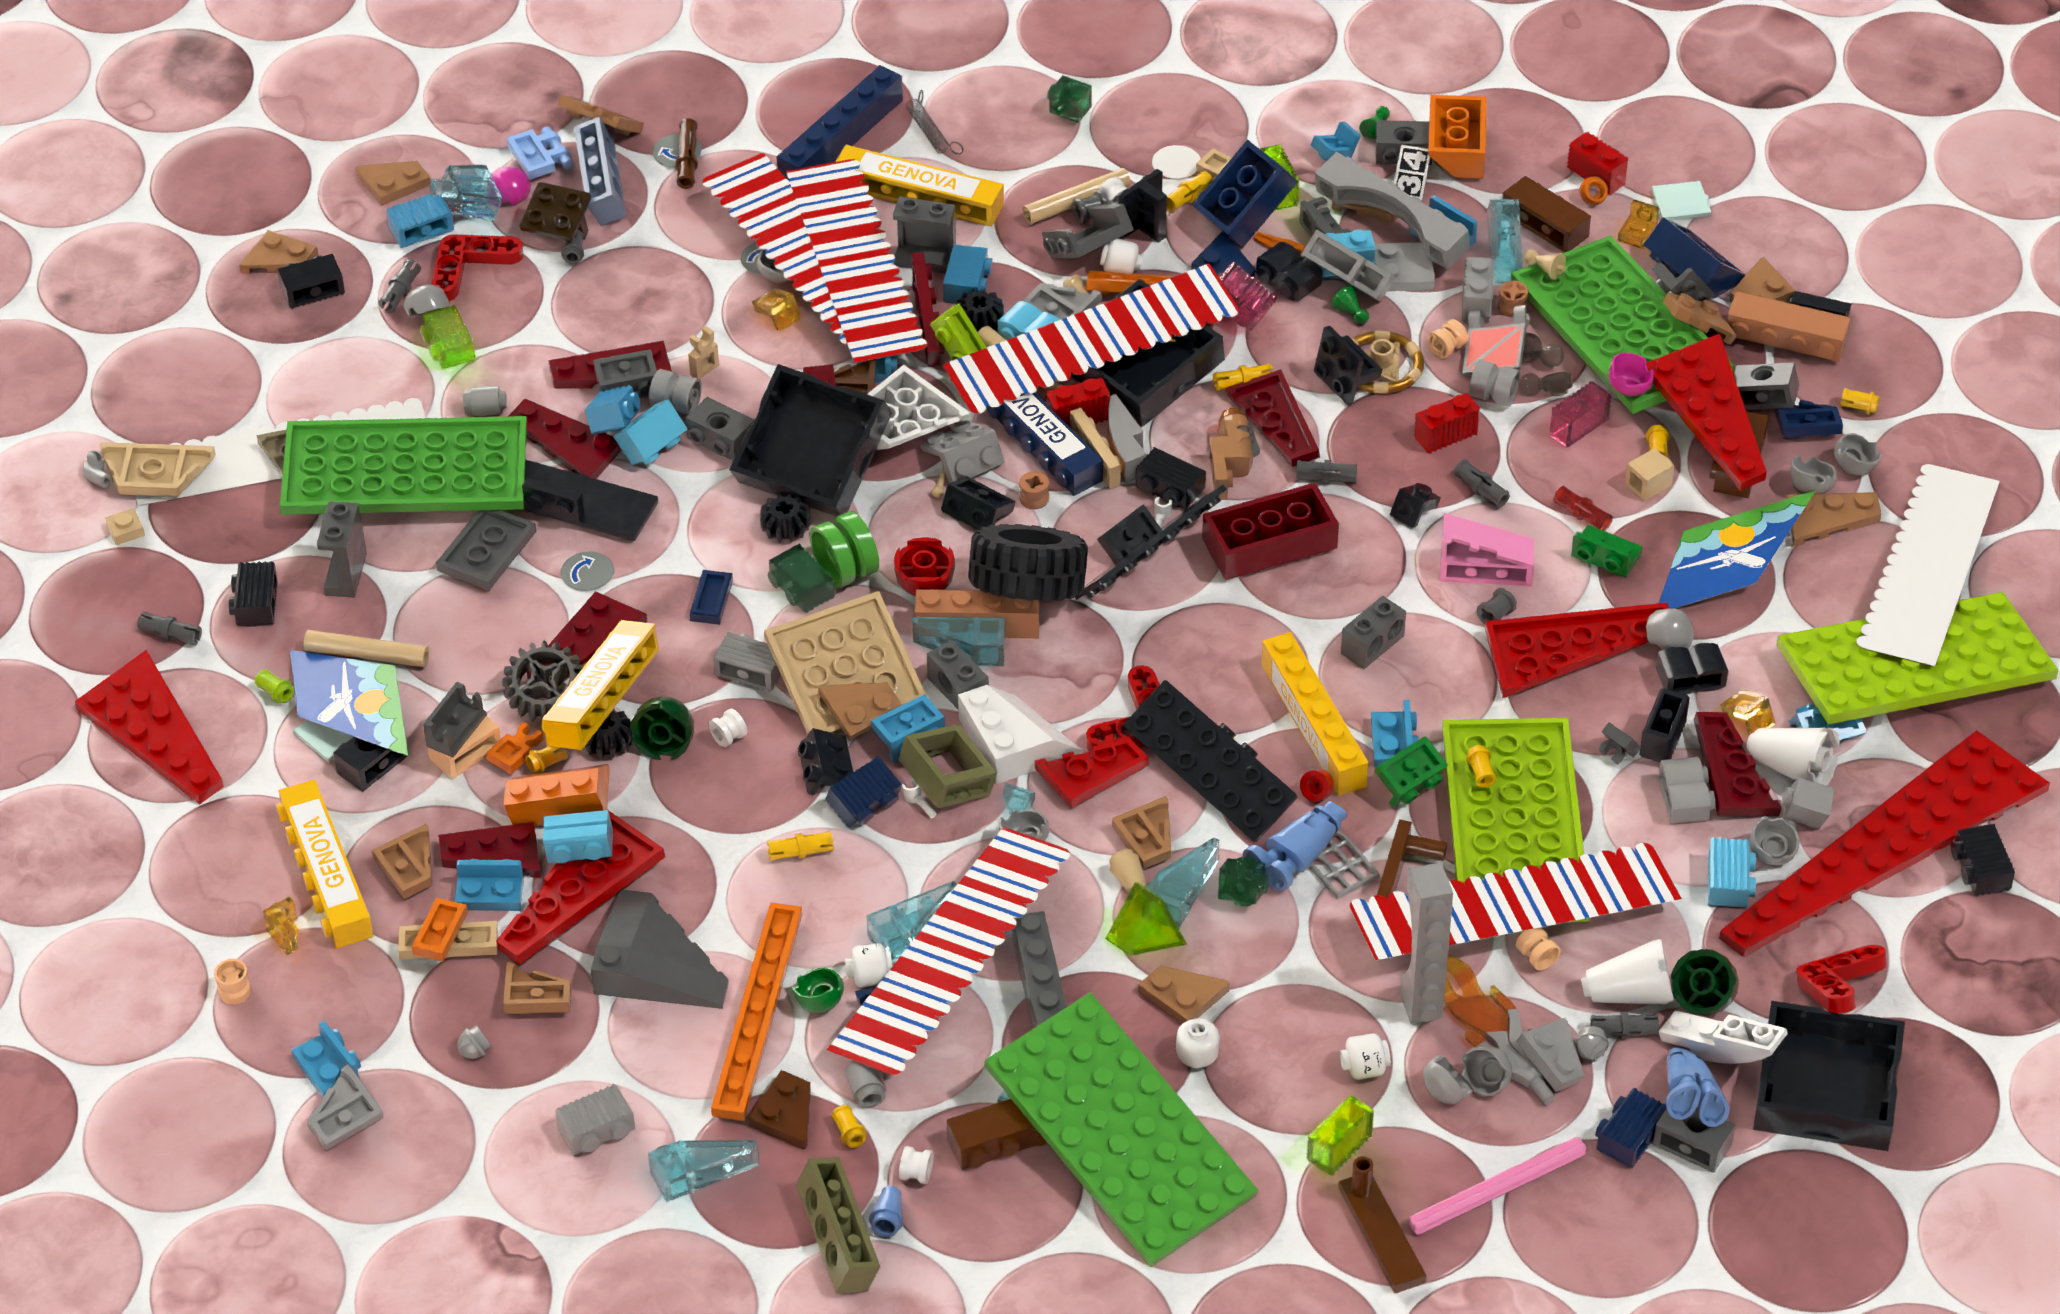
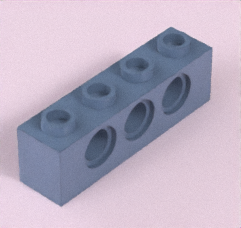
(600, 170)

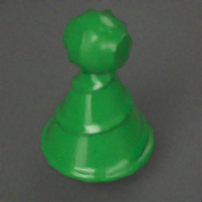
(1368, 126)
(1346, 301)

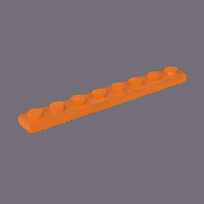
(756, 1012)

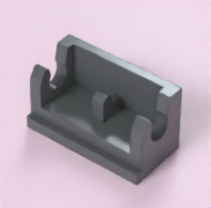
(1320, 219)
(453, 721)

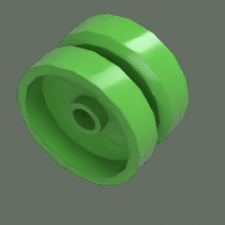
(845, 548)

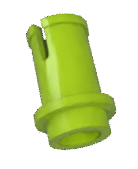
(279, 689)

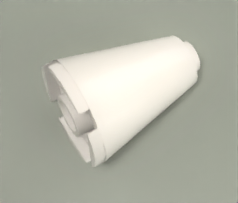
(1796, 751)
(1631, 978)

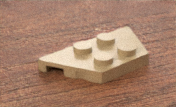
(155, 467)

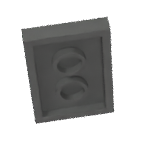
(486, 547)

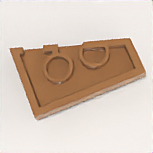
(621, 123)
(1835, 512)

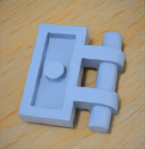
(532, 155)

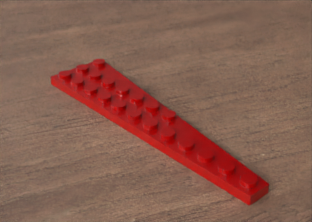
(1955, 793)

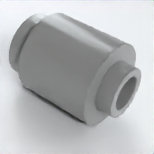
(484, 400)
(865, 1084)

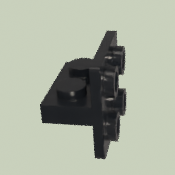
(1146, 206)
(1344, 365)

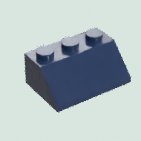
(1684, 250)

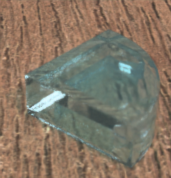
(1017, 798)

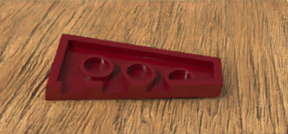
(924, 299)
(579, 371)
(1276, 414)
(568, 439)
(592, 626)
(1730, 770)

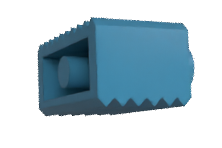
(419, 219)
(966, 271)
(612, 409)

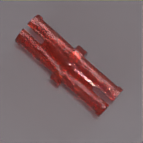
(1597, 517)

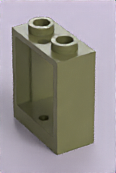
(943, 789)

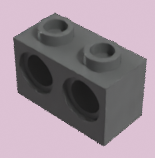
(1373, 632)

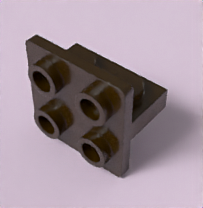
(556, 212)

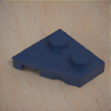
(1809, 420)

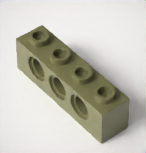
(838, 1225)

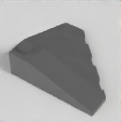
(651, 958)

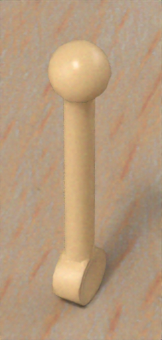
(937, 491)

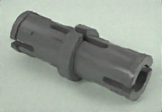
(399, 285)
(1347, 474)
(1481, 483)
(169, 628)
(1627, 1025)

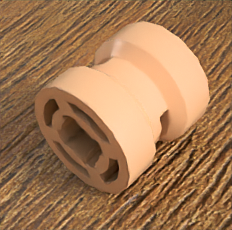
(1445, 340)
(1538, 947)
(232, 981)

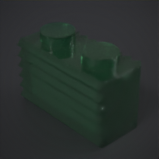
(801, 578)

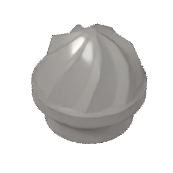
(1591, 1042)
(473, 1043)

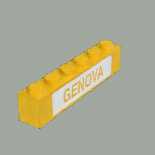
(892, 177)
(600, 685)
(1314, 713)
(325, 864)

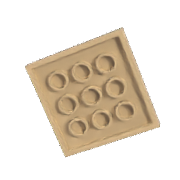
(841, 646)

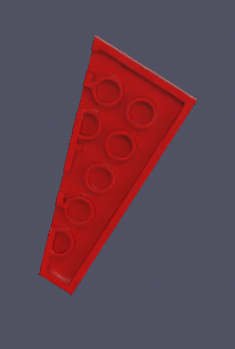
(1707, 399)
(1549, 646)
(148, 721)
(577, 889)

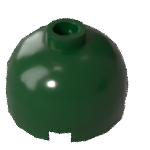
(662, 728)
(1704, 982)

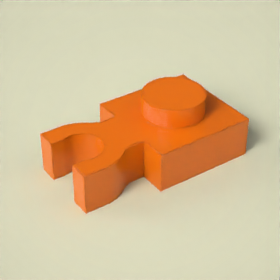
(511, 751)

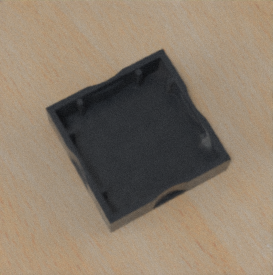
(1160, 374)
(811, 441)
(1831, 1077)

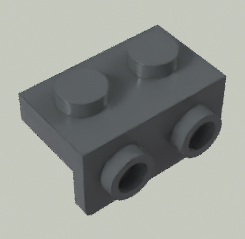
(1686, 283)

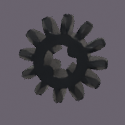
(982, 308)
(785, 518)
(611, 736)

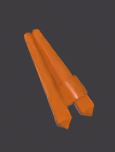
(1270, 241)

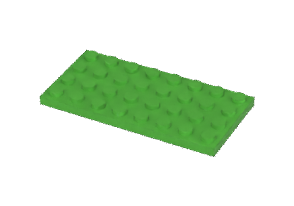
(1606, 309)
(405, 464)
(1121, 1129)

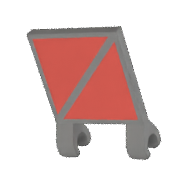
(1496, 343)

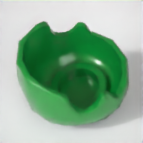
(819, 990)

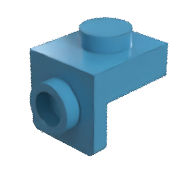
(1343, 141)

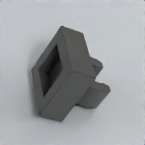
(1620, 741)

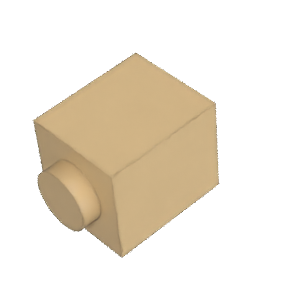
(1649, 474)

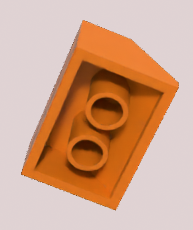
(1458, 134)
(556, 793)

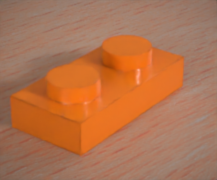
(439, 929)

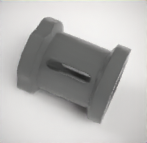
(1080, 207)
(1497, 606)

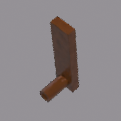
(1405, 844)
(1381, 1228)

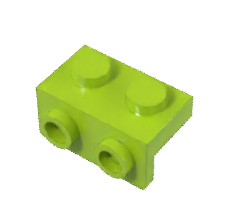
(957, 333)

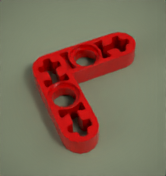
(465, 253)
(1139, 695)
(1826, 977)

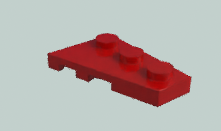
(1091, 772)

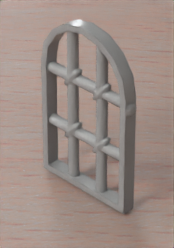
(1349, 865)

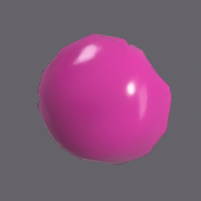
(512, 184)
(1630, 374)

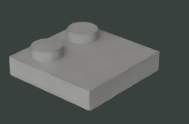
(1408, 265)

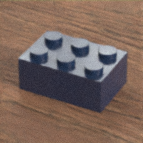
(1245, 193)

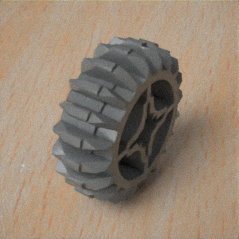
(526, 698)

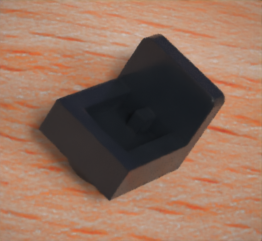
(1412, 502)

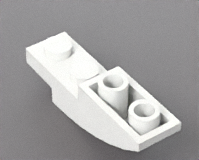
(1728, 1041)

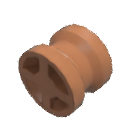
(1511, 295)
(1034, 490)

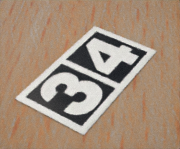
(1412, 170)

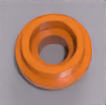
(1601, 190)

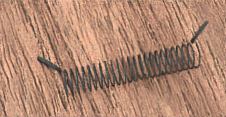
(933, 124)

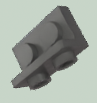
(626, 369)

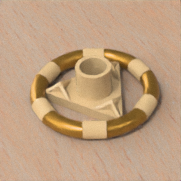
(1386, 354)

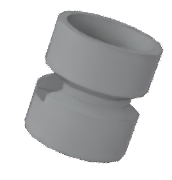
(1494, 382)
(682, 392)

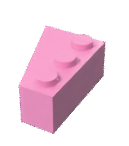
(1484, 554)

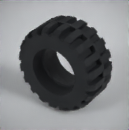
(1027, 562)

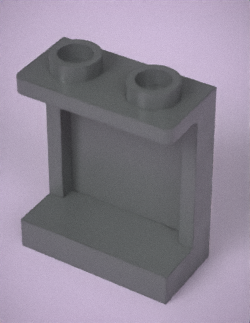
(1109, 224)
(927, 229)
(344, 536)

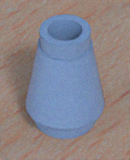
(887, 1212)

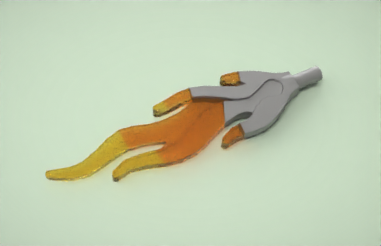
(1492, 1023)

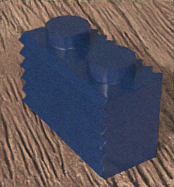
(864, 792)
(1630, 1127)

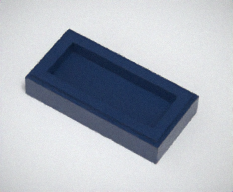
(711, 597)

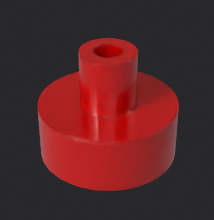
(1316, 785)

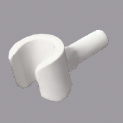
(1162, 512)
(915, 795)

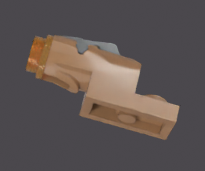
(1232, 450)

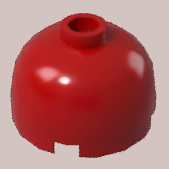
(924, 565)

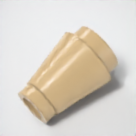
(1127, 869)

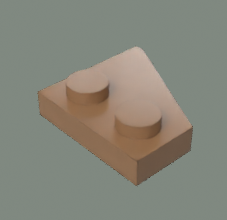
(393, 180)
(1699, 314)
(858, 704)

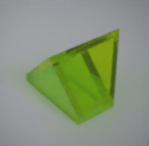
(1144, 924)

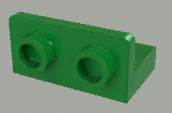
(1606, 550)
(1412, 771)

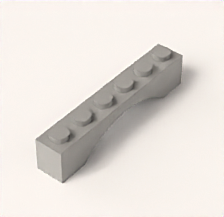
(1350, 183)
(1431, 910)

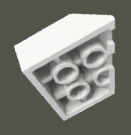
(915, 407)
(1009, 732)

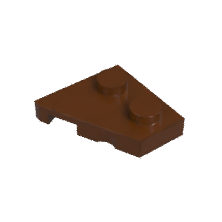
(784, 1110)

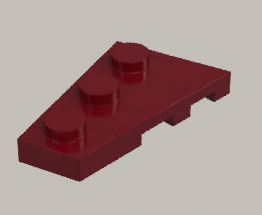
(493, 843)

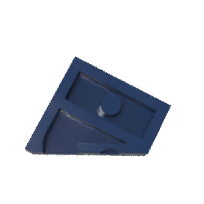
(1221, 254)

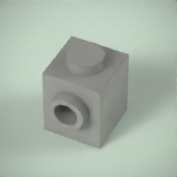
(1807, 802)

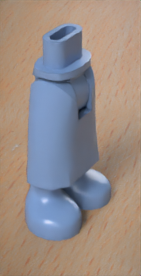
(1297, 844)
(1693, 1086)

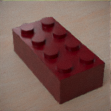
(1270, 531)

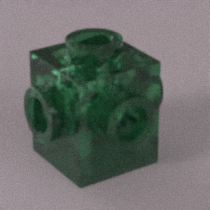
(1070, 98)
(1242, 881)

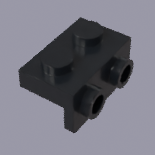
(824, 759)

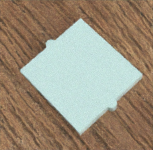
(1681, 201)
(321, 738)

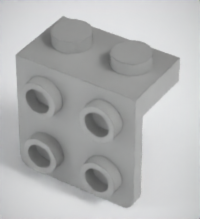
(965, 450)

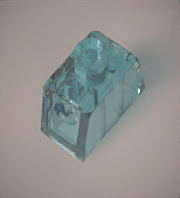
(468, 191)

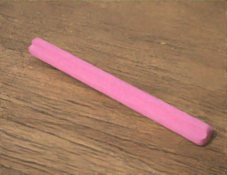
(1497, 1185)

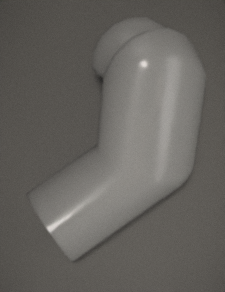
(94, 469)

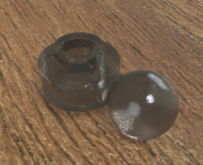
(1550, 355)
(1555, 383)

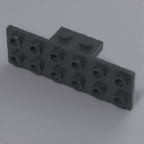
(586, 501)
(1139, 537)
(1211, 760)

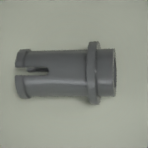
(573, 250)

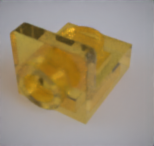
(1639, 224)
(780, 306)
(1750, 708)
(280, 924)

